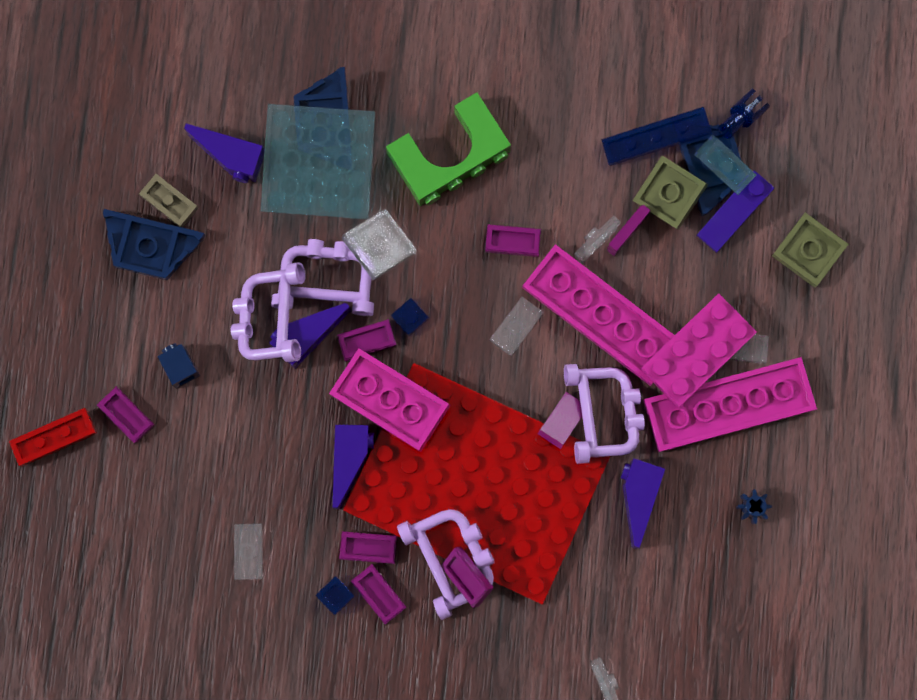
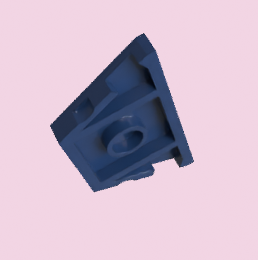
(326, 92)
(716, 189)
(148, 245)

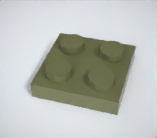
(670, 192)
(810, 250)

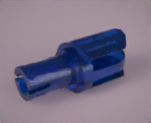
(742, 115)

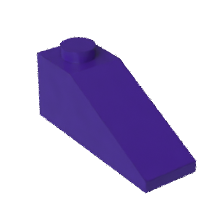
(234, 155)
(735, 213)
(313, 329)
(350, 454)
(640, 492)

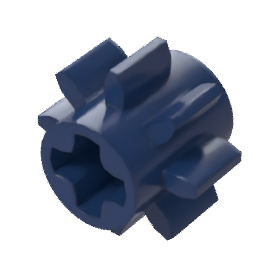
(745, 506)

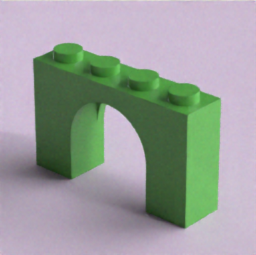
(428, 180)

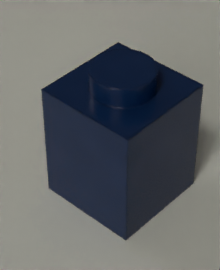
(178, 365)

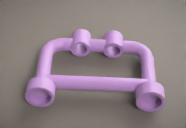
(340, 252)
(242, 331)
(629, 398)
(470, 534)

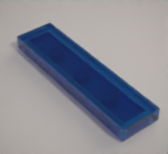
(656, 136)

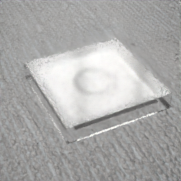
(379, 244)

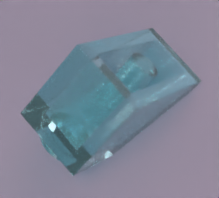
(725, 164)

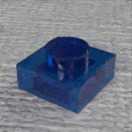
(409, 317)
(335, 595)

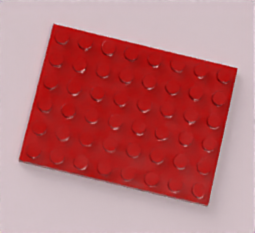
(492, 471)

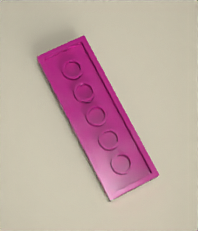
(597, 310)
(732, 405)

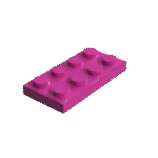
(698, 350)
(389, 399)

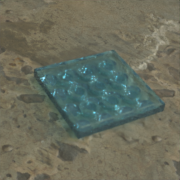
(318, 161)

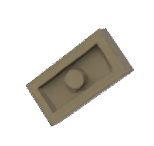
(168, 200)

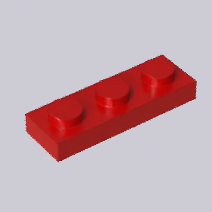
(52, 437)

